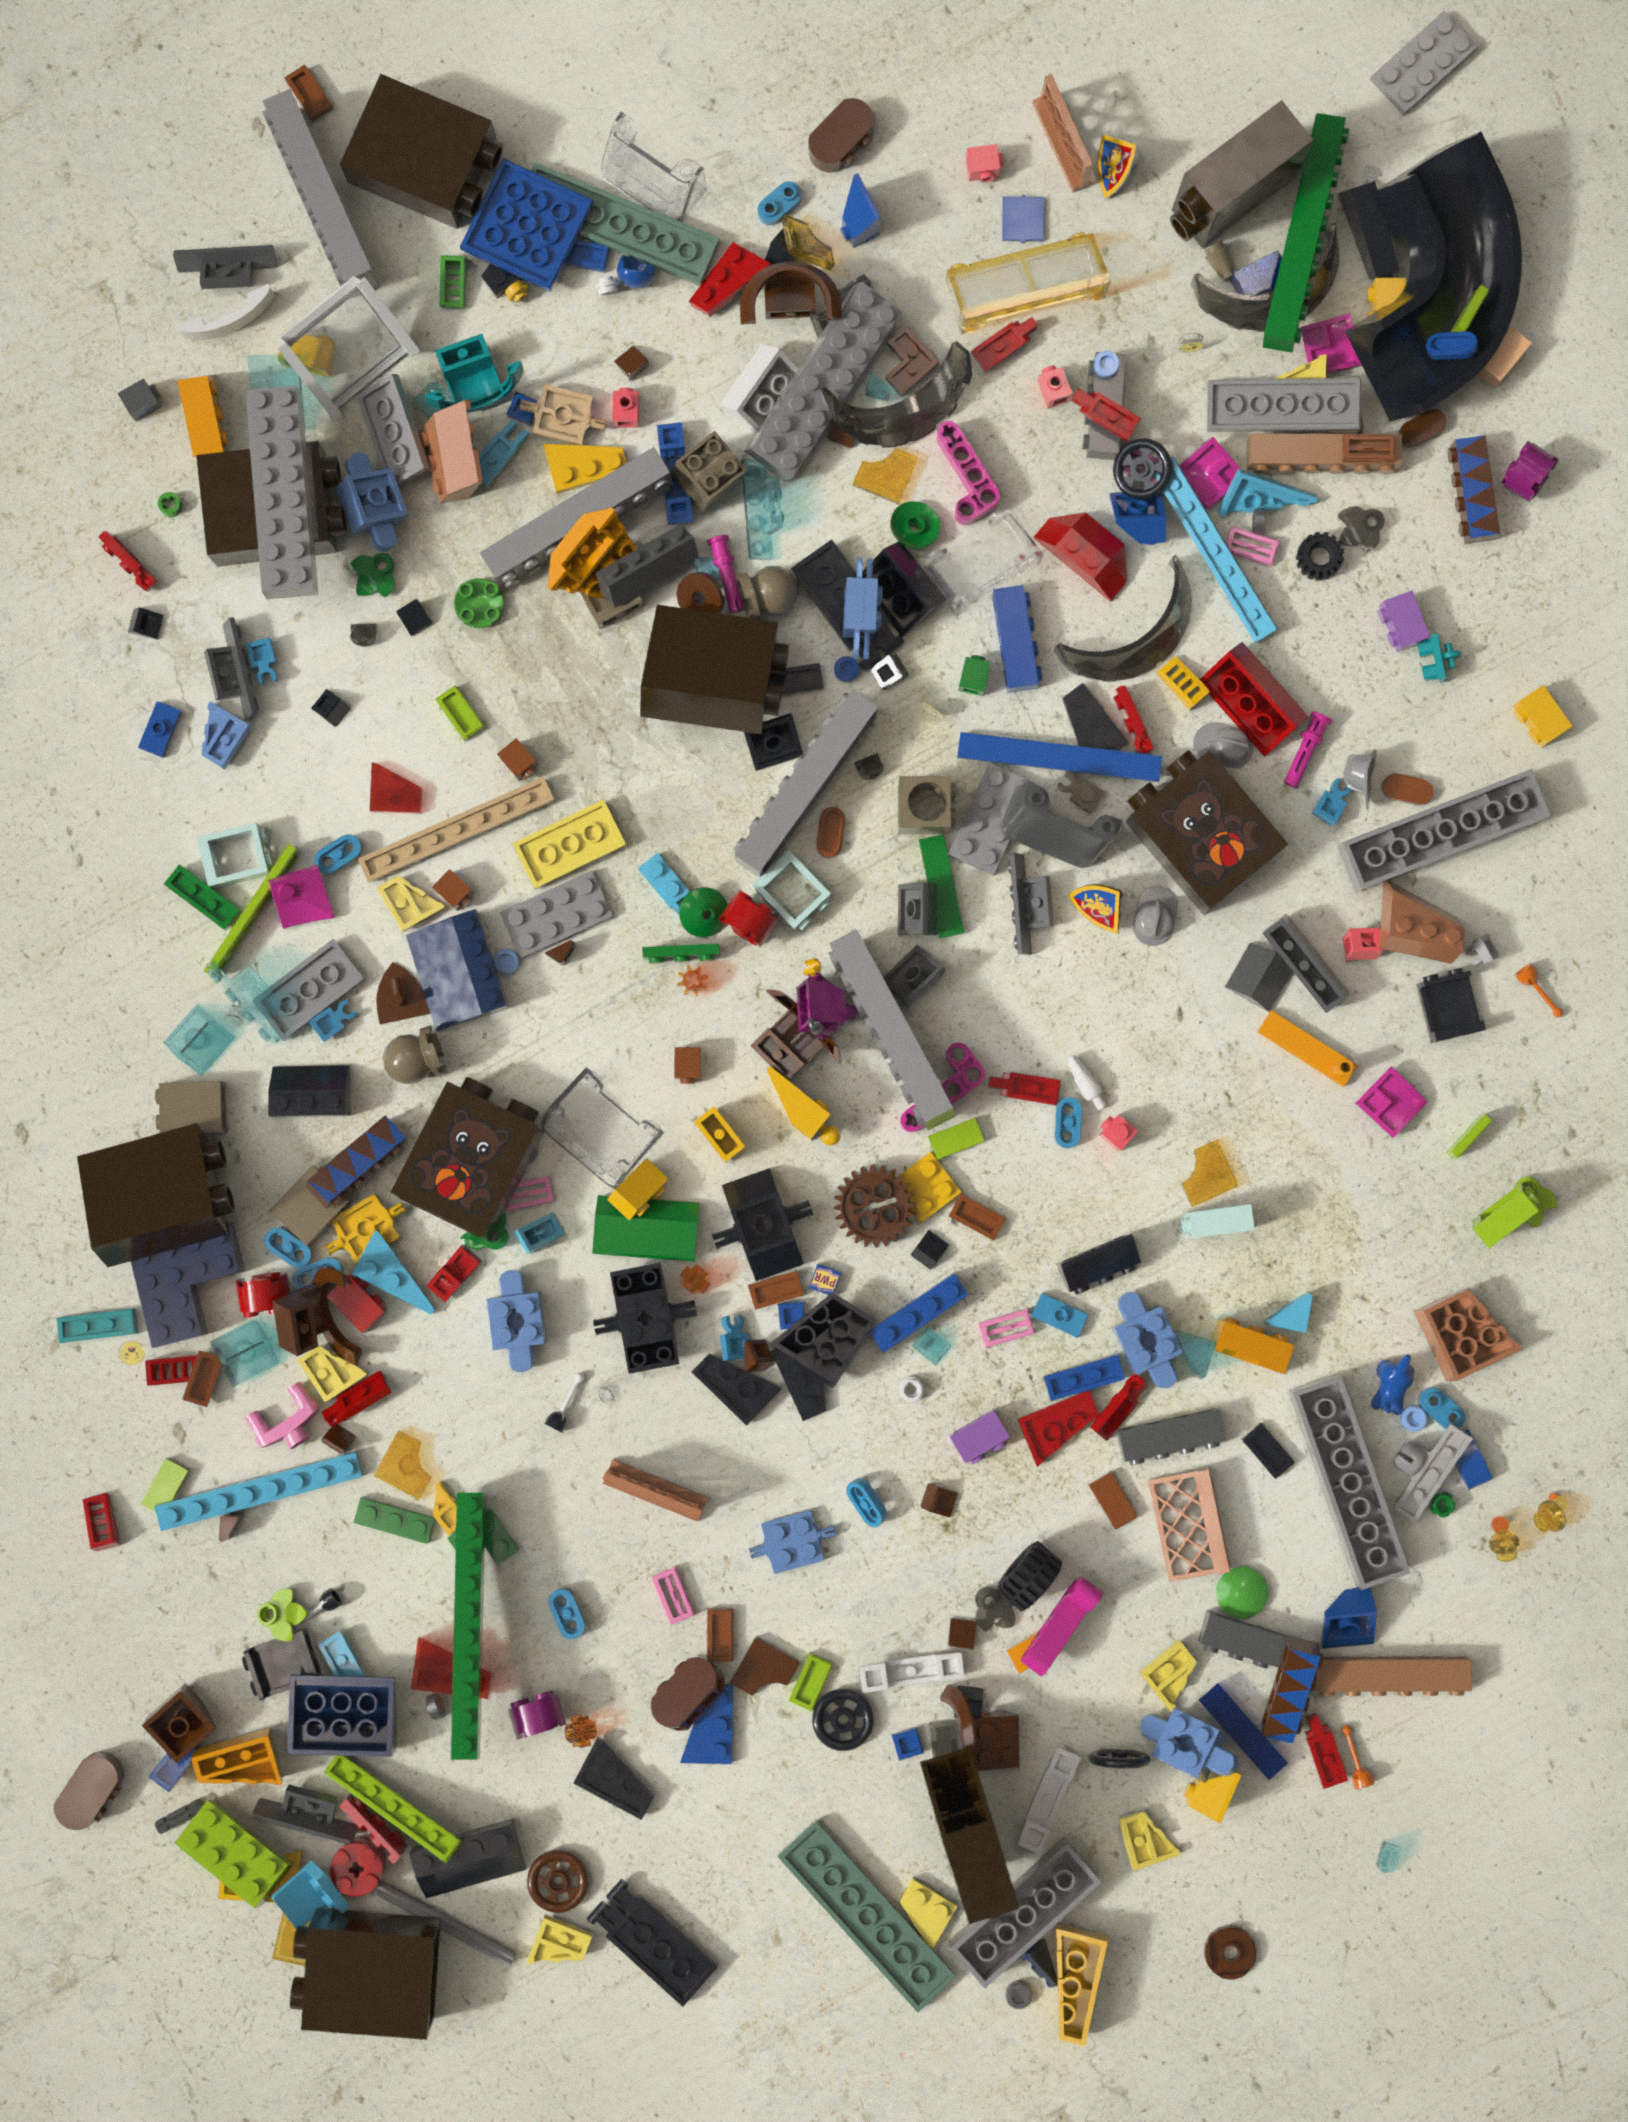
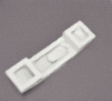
(231, 322)
(911, 1670)
(1047, 1800)

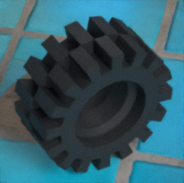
(1323, 541)

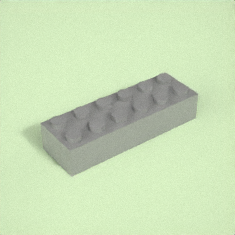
(1044, 1897)

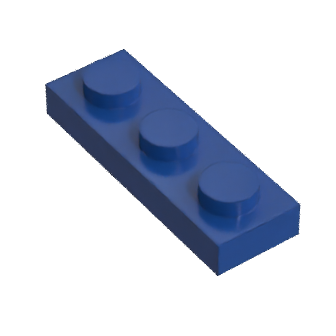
(1083, 1377)

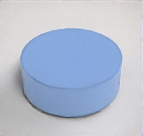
(1106, 364)
(506, 961)
(1413, 1418)

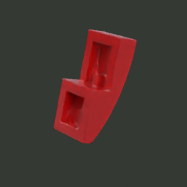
(454, 1273)

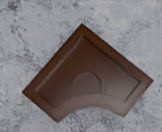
(763, 1666)

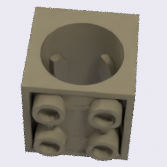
(708, 472)
(909, 787)

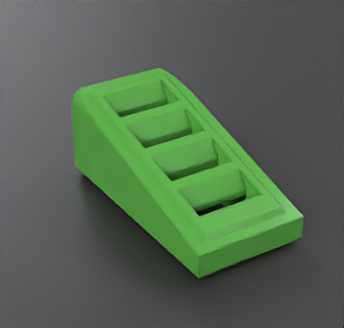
(452, 260)

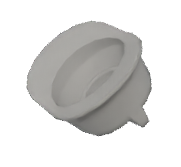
(1226, 744)
(1359, 773)
(1154, 915)

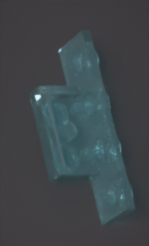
(762, 509)
(252, 995)

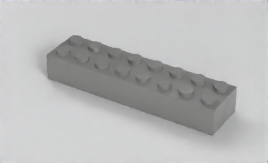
(316, 189)
(832, 363)
(281, 492)
(533, 543)
(806, 784)
(1443, 831)
(891, 1028)
(1349, 1482)

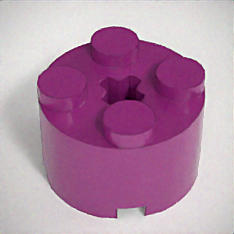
(1529, 471)
(536, 1716)

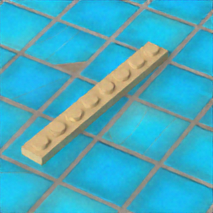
(456, 829)

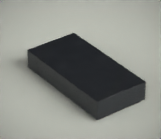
(799, 679)
(1267, 1450)

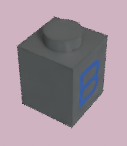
(140, 399)

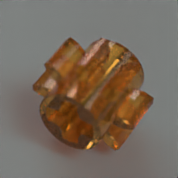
(694, 988)
(695, 1279)
(580, 1731)

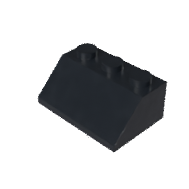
(907, 590)
(309, 1091)
(1099, 1264)

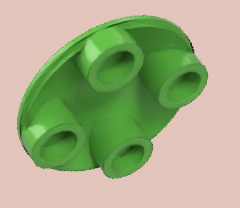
(479, 603)
(1242, 1592)

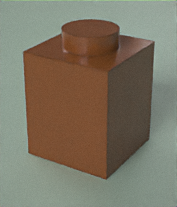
(518, 760)
(453, 890)
(687, 1064)

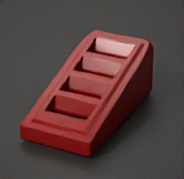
(151, 1370)
(111, 1531)

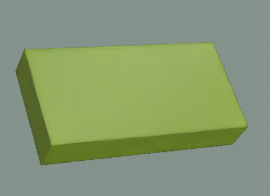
(1470, 309)
(460, 713)
(1469, 1136)
(956, 1138)
(165, 1484)
(810, 1681)

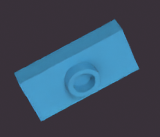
(1059, 1315)

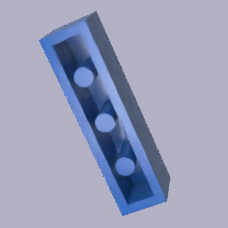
(1015, 638)
(918, 1312)

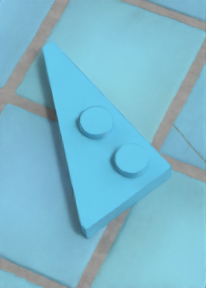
(1255, 491)
(383, 1269)

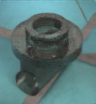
(363, 634)
(869, 767)

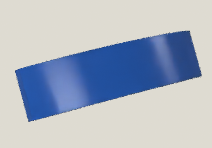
(671, 449)

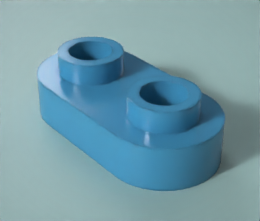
(780, 202)
(337, 852)
(1068, 1122)
(288, 1248)
(312, 1268)
(1442, 1409)
(866, 1502)
(566, 1613)

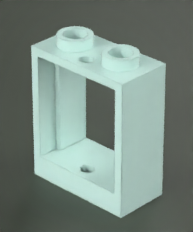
(210, 863)
(773, 873)
(1217, 1221)

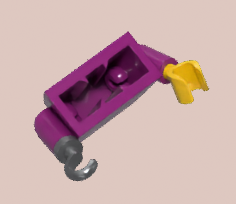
(821, 1003)

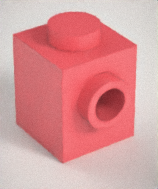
(984, 163)
(625, 408)
(1117, 1132)

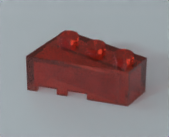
(435, 1670)

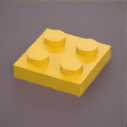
(931, 1186)

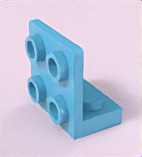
(306, 1893)

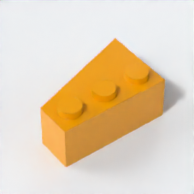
(1252, 1345)
(240, 1759)

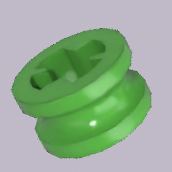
(170, 512)

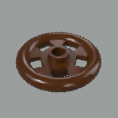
(535, 1881)

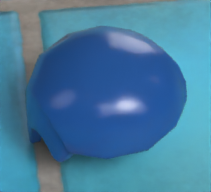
(634, 273)

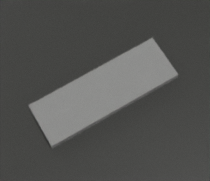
(1284, 405)

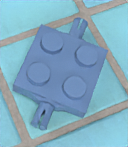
(792, 1542)

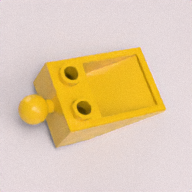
(803, 1112)

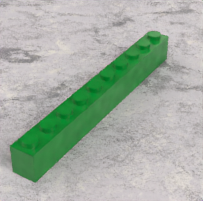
(1304, 233)
(468, 1626)

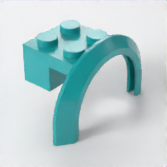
(472, 375)

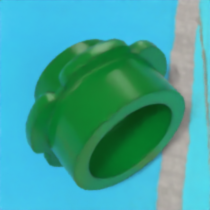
(1449, 1504)

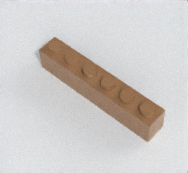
(1313, 454)
(1394, 1674)

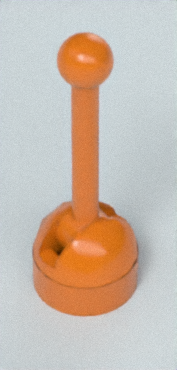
(1528, 976)
(1361, 1777)

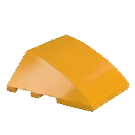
(586, 549)

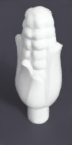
(1087, 1084)

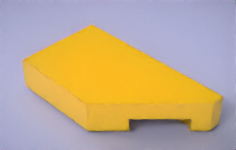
(445, 1509)

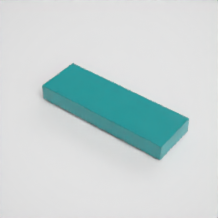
(97, 1325)

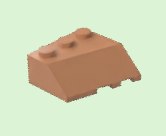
(450, 453)
(1418, 927)
(1463, 1335)

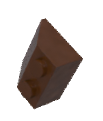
(180, 1723)

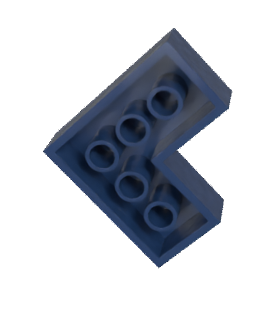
(169, 1287)

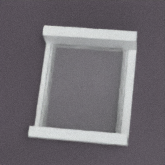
(344, 343)

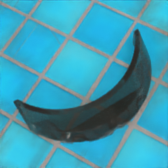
(1252, 311)
(913, 416)
(1143, 653)

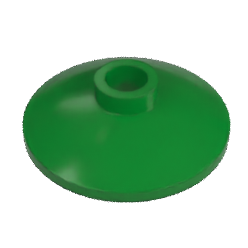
(919, 516)
(692, 911)

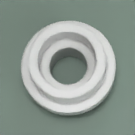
(607, 285)
(911, 1397)

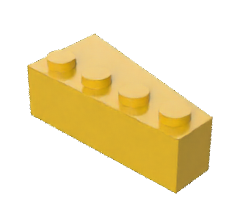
(1079, 1971)

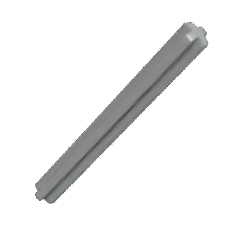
(448, 1924)

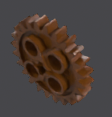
(868, 1183)

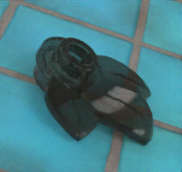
(1358, 530)
(997, 1612)

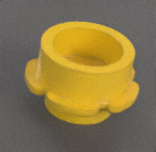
(516, 291)

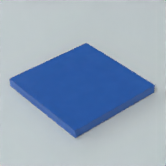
(526, 225)

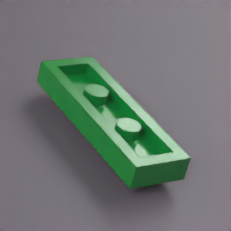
(202, 897)
(681, 953)
(394, 1520)

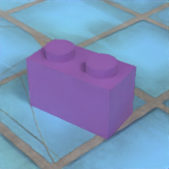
(1403, 621)
(979, 1437)

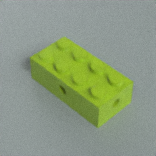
(233, 1853)

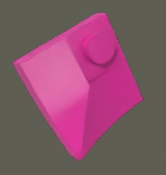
(1330, 339)
(1209, 471)
(300, 897)
(1391, 1102)

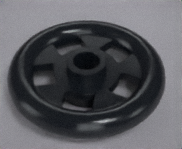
(1150, 488)
(821, 1716)
(1119, 1758)

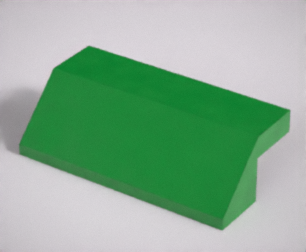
(662, 1232)

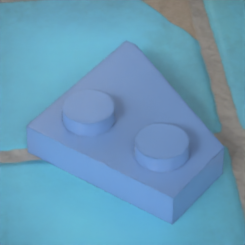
(222, 735)

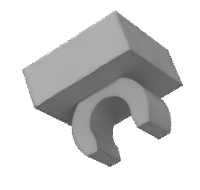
(1484, 948)

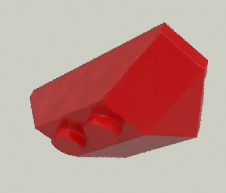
(1087, 551)

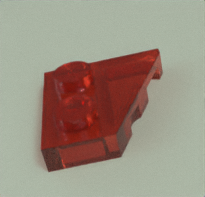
(393, 793)

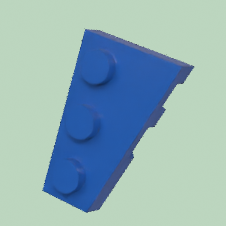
(712, 1733)

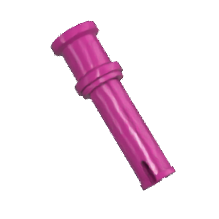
(723, 561)
(1315, 739)

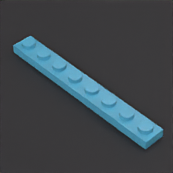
(1217, 554)
(258, 1490)

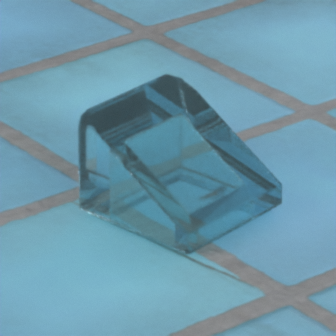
(876, 388)
(421, 399)
(705, 564)
(931, 1345)
(1388, 1857)

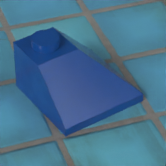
(860, 217)
(1140, 518)
(1350, 1619)

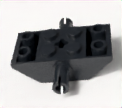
(769, 1250)
(651, 1344)

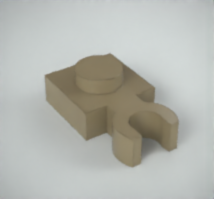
(1084, 794)

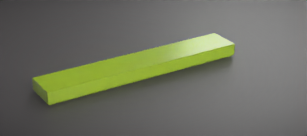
(253, 909)
(393, 1807)

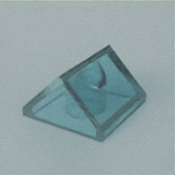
(199, 1040)
(244, 1352)
(1196, 1352)

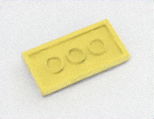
(569, 844)

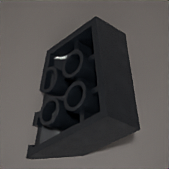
(825, 1338)

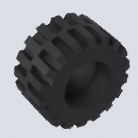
(1029, 1576)

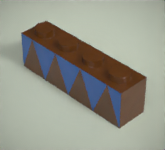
(1474, 489)
(356, 1162)
(1291, 1689)

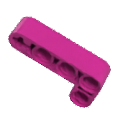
(963, 469)
(958, 1078)
(1060, 1625)

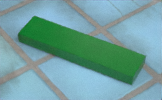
(939, 872)

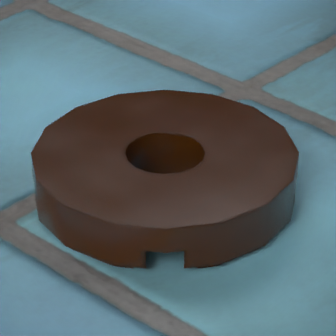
(704, 583)
(1225, 1937)

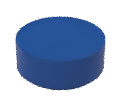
(846, 669)

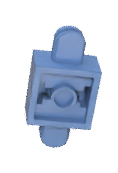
(383, 500)
(860, 608)
(516, 1321)
(1147, 1340)
(1189, 1745)

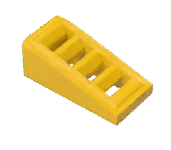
(1188, 702)

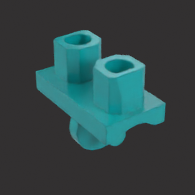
(1433, 647)

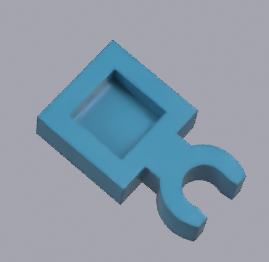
(261, 656)
(1331, 804)
(329, 1022)
(733, 1341)

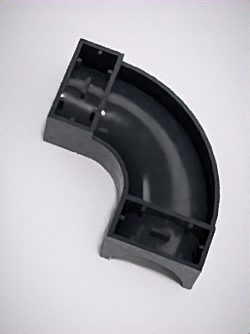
(1458, 238)

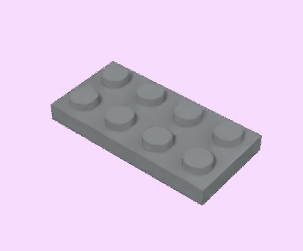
(1423, 63)
(393, 429)
(980, 834)
(556, 914)
(312, 988)

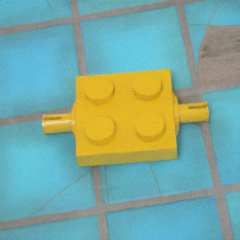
(359, 1222)

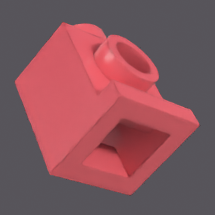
(1054, 394)
(1359, 937)

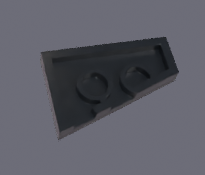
(1090, 721)
(804, 1388)
(737, 1389)

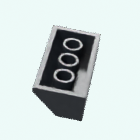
(481, 1857)

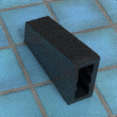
(1370, 230)

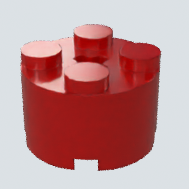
(748, 919)
(259, 1293)
(349, 1879)

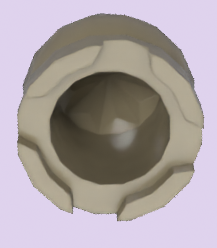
(769, 591)
(413, 1057)

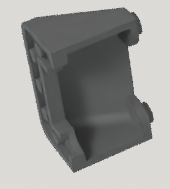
(1051, 834)

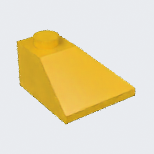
(1213, 1796)

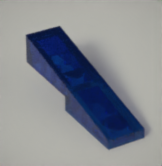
(1243, 1731)

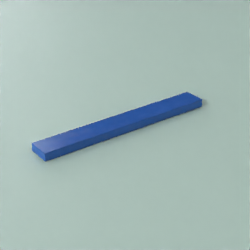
(1059, 757)

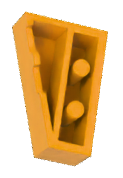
(203, 414)

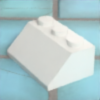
(759, 387)

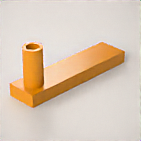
(1307, 1048)

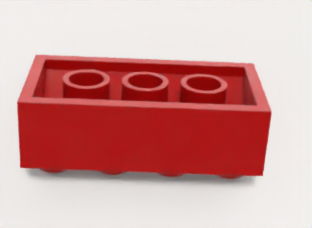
(1253, 698)

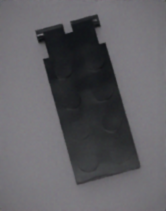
(824, 580)
(653, 1943)

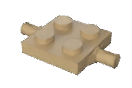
(562, 415)

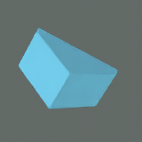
(539, 1233)
(1293, 1315)

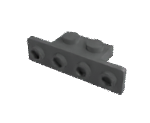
(225, 266)
(229, 671)
(1030, 901)
(307, 1813)

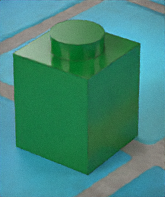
(974, 675)

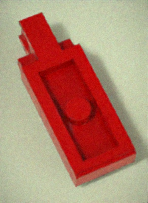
(1003, 344)
(1107, 413)
(128, 562)
(1133, 721)
(1027, 1087)
(357, 1398)
(1119, 1407)
(1324, 1753)

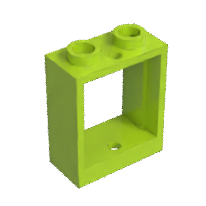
(1506, 1214)

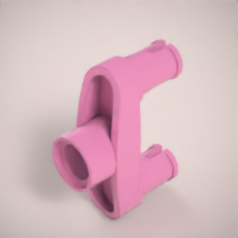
(292, 1428)

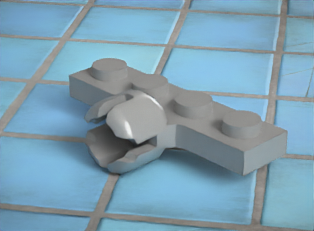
(1428, 1469)

